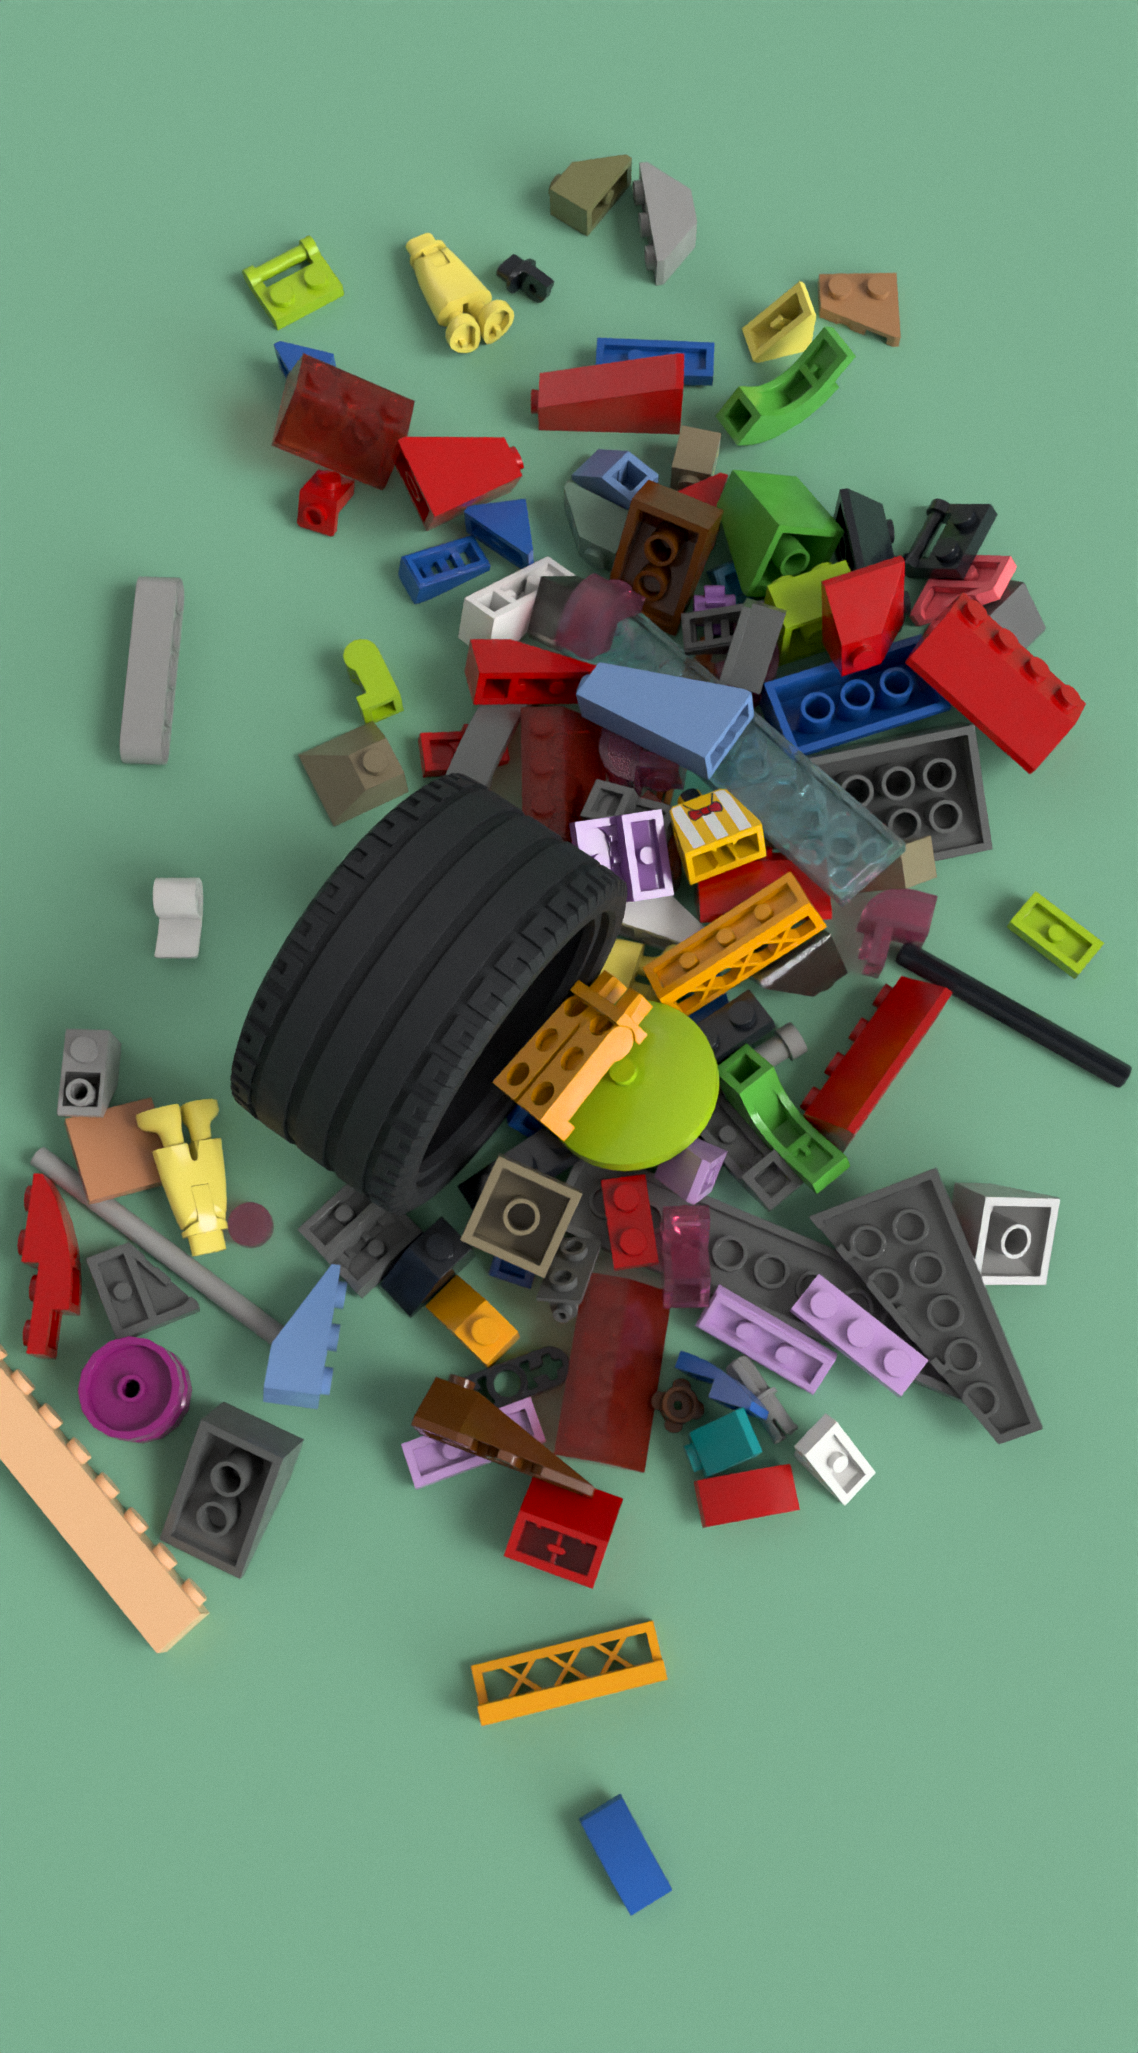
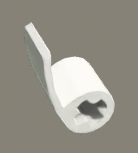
(180, 914)

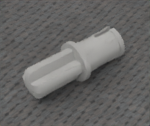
(747, 1374)

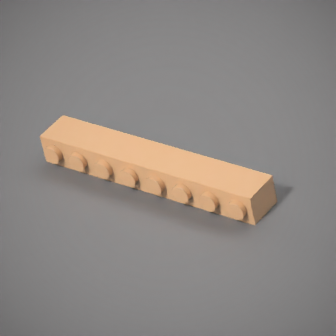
(91, 1517)

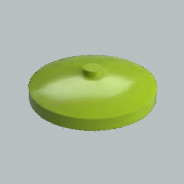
(650, 1099)

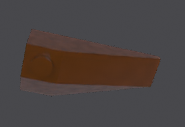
(475, 1425)

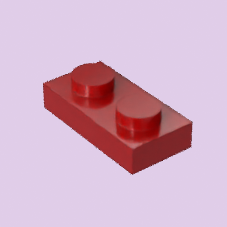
(629, 1222)

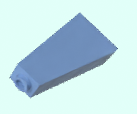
(667, 714)

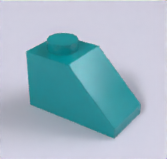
(722, 1444)

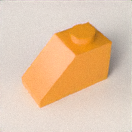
(473, 1321)

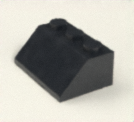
(866, 534)

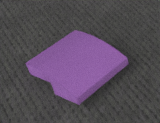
(632, 849)

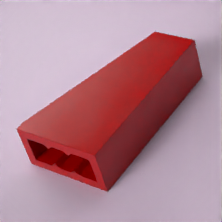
(613, 397)

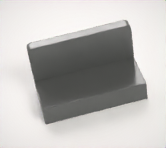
(752, 646)

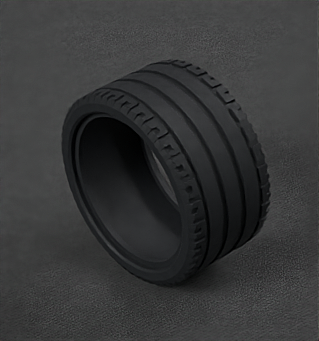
(420, 986)

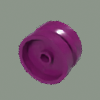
(110, 1380)

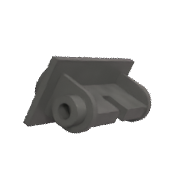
(569, 1276)

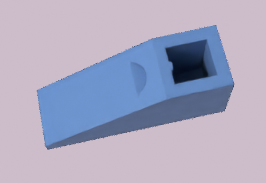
(299, 1352)

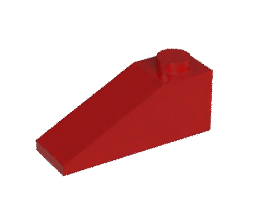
(521, 674)

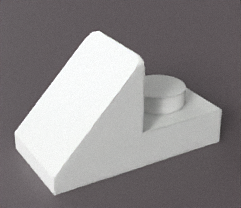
(833, 1459)

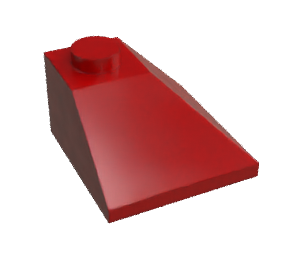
(863, 614)

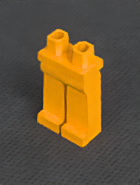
(574, 1051)

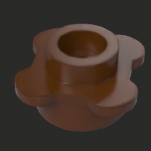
(690, 1408)

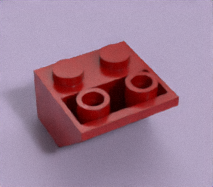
(563, 1531)

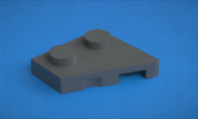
(136, 1292)

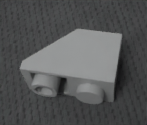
(88, 1072)

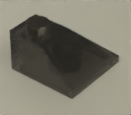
(805, 969)

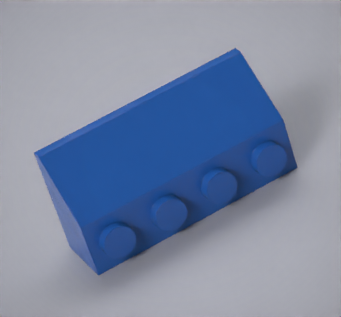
(826, 710)

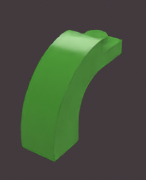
(771, 409)
(762, 1102)

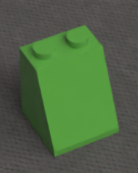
(774, 528)

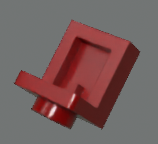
(323, 500)

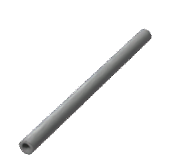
(161, 1248)

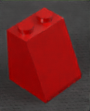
(455, 473)

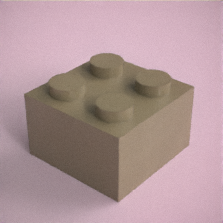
(521, 1215)

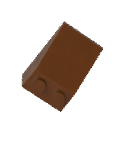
(665, 551)

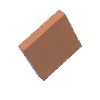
(114, 1152)

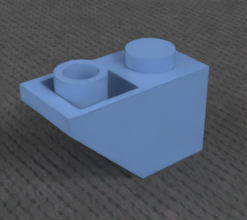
(614, 476)

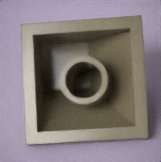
(354, 772)

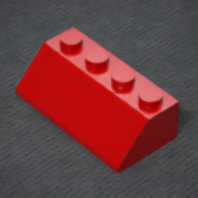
(996, 682)
(874, 1058)

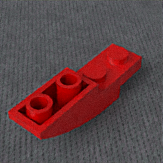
(53, 1249)

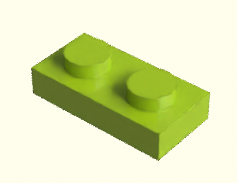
(1055, 935)

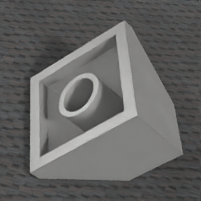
(1007, 1231)

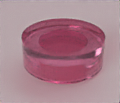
(250, 1225)

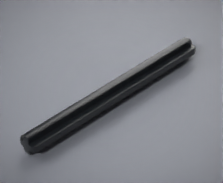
(1014, 1015)

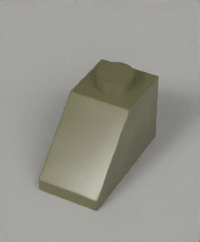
(589, 190)

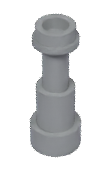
(784, 1045)

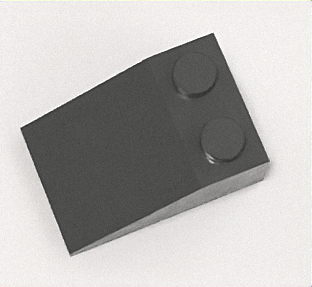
(230, 1488)

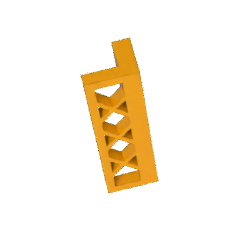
(731, 944)
(572, 1691)

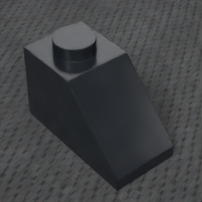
(427, 1266)

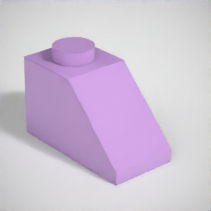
(692, 1171)

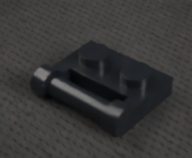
(957, 545)

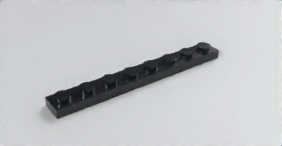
(726, 1029)

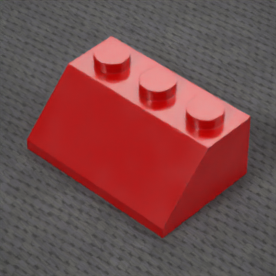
(729, 889)

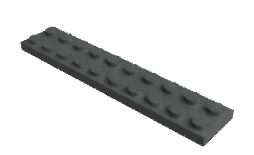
(747, 1257)

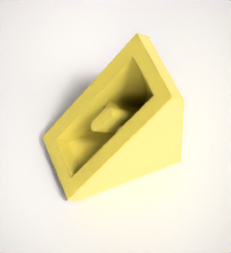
(782, 327)

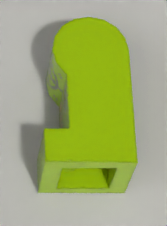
(370, 672)

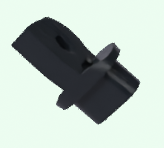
(525, 276)

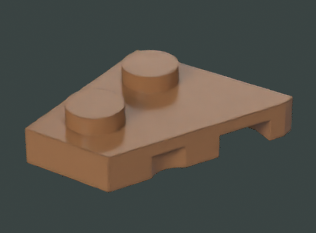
(862, 303)

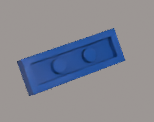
(697, 355)

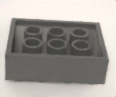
(919, 785)

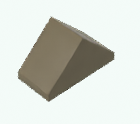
(909, 869)

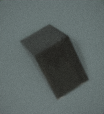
(548, 607)

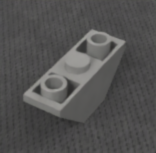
(666, 220)

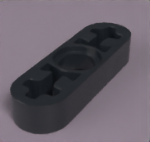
(535, 1362)

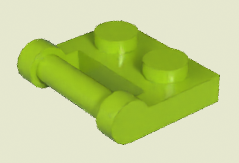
(299, 292)

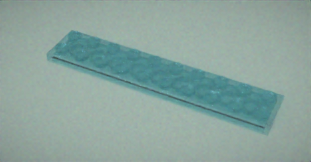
(794, 799)

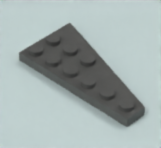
(925, 1276)

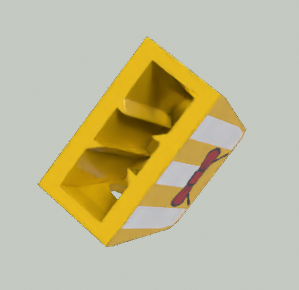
(714, 833)

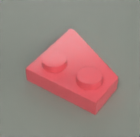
(983, 583)

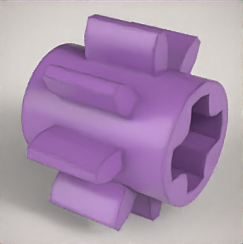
(713, 597)

